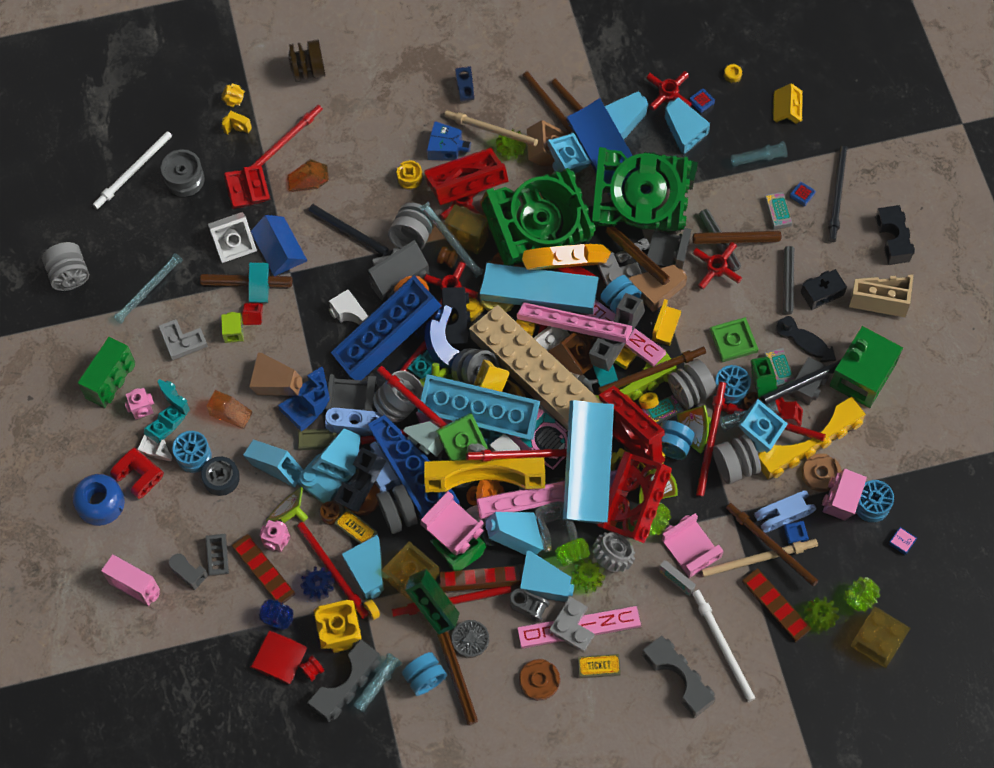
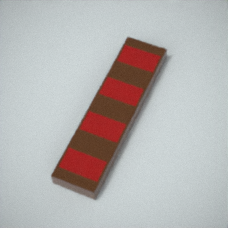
(263, 569)
(480, 578)
(776, 605)

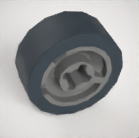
(220, 485)

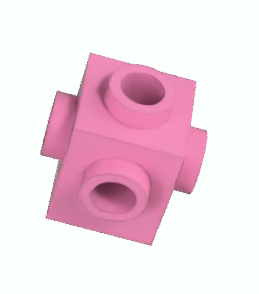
(139, 403)
(274, 541)

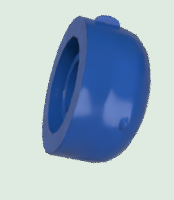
(105, 511)

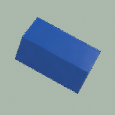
(277, 244)

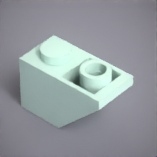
(426, 436)

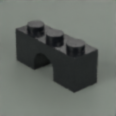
(893, 220)
(457, 333)
(367, 470)

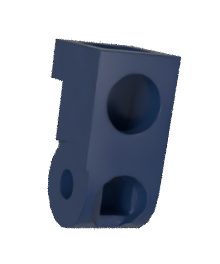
(465, 83)

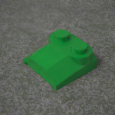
(461, 561)

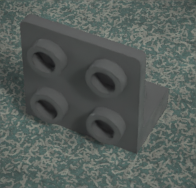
(669, 248)

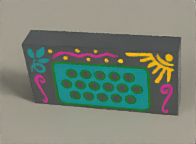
(665, 409)

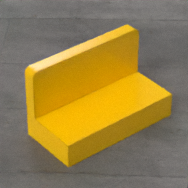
(788, 104)
(666, 324)
(491, 376)

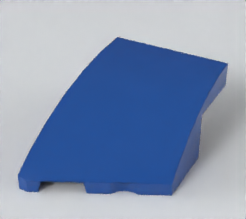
(310, 402)

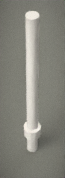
(109, 192)
(705, 610)

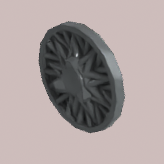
(470, 638)

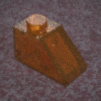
(308, 176)
(228, 409)

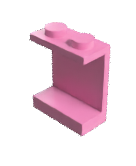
(452, 525)
(690, 545)

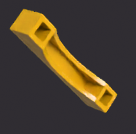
(845, 417)
(524, 472)

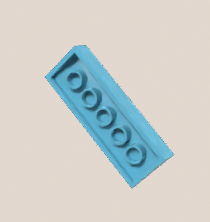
(539, 287)
(489, 407)
(588, 462)

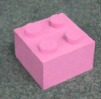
(844, 494)

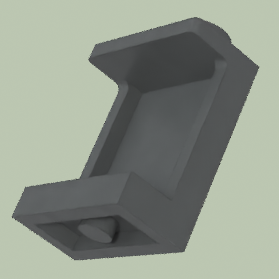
(351, 393)

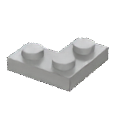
(611, 270)
(181, 344)
(568, 628)

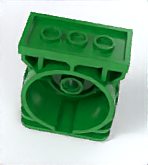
(558, 192)
(668, 217)

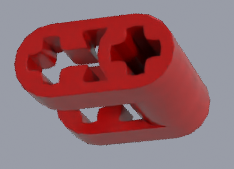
(140, 463)

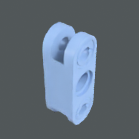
(340, 418)
(386, 479)
(784, 511)

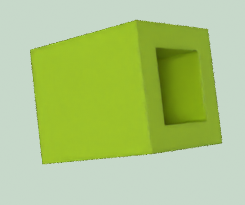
(232, 327)

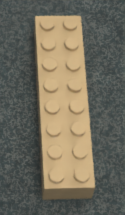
(530, 364)

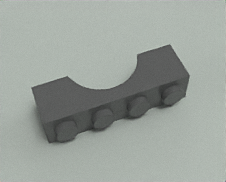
(606, 351)
(662, 656)
(329, 701)

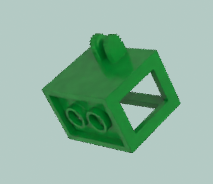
(866, 365)

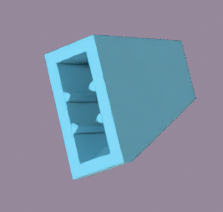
(628, 112)
(685, 124)
(339, 456)
(273, 462)
(515, 531)
(366, 567)
(545, 579)

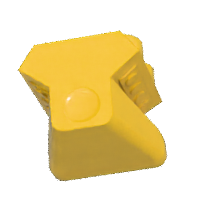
(337, 625)

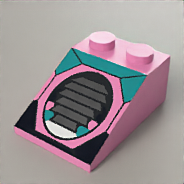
(547, 435)

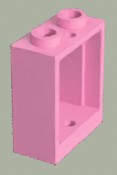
(131, 580)

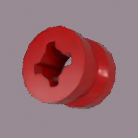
(311, 668)

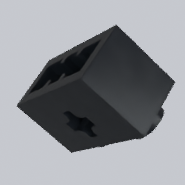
(823, 289)

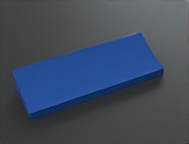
(596, 129)
(386, 329)

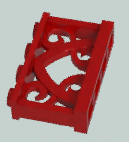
(448, 187)
(634, 427)
(652, 490)

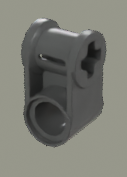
(529, 605)

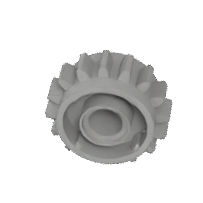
(613, 552)

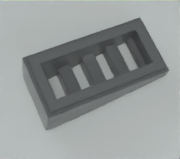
(217, 538)

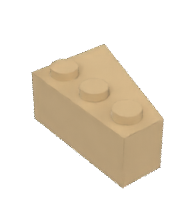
(882, 295)

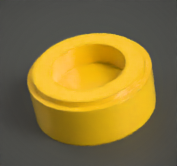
(732, 73)
(648, 400)
(372, 609)

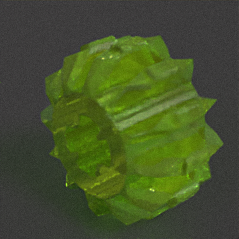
(509, 146)
(661, 520)
(572, 552)
(592, 570)
(862, 594)
(817, 606)

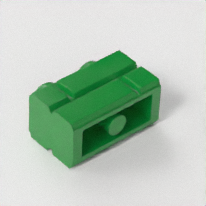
(763, 375)

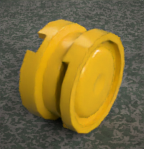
(409, 174)

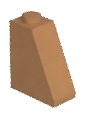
(654, 292)
(274, 377)

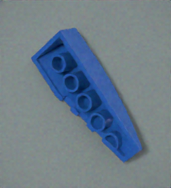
(406, 463)

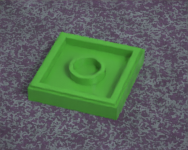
(733, 339)
(459, 435)

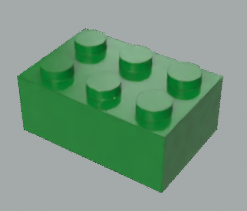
(107, 372)

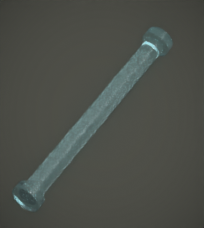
(451, 239)
(145, 291)

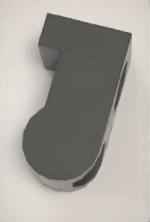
(187, 572)

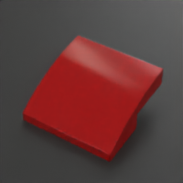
(246, 186)
(279, 657)

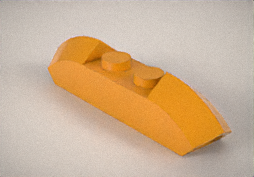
(565, 256)

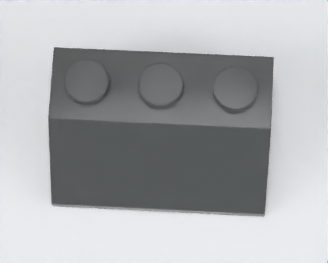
(403, 263)

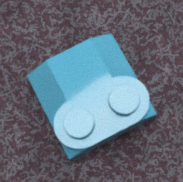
(568, 153)
(762, 426)
(319, 484)

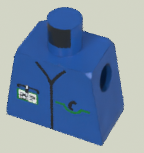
(446, 143)

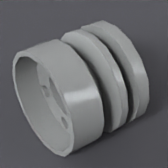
(410, 225)
(65, 266)
(692, 383)
(392, 403)
(736, 459)

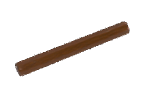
(736, 237)
(638, 255)
(242, 280)
(457, 678)

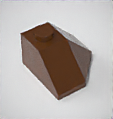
(573, 353)

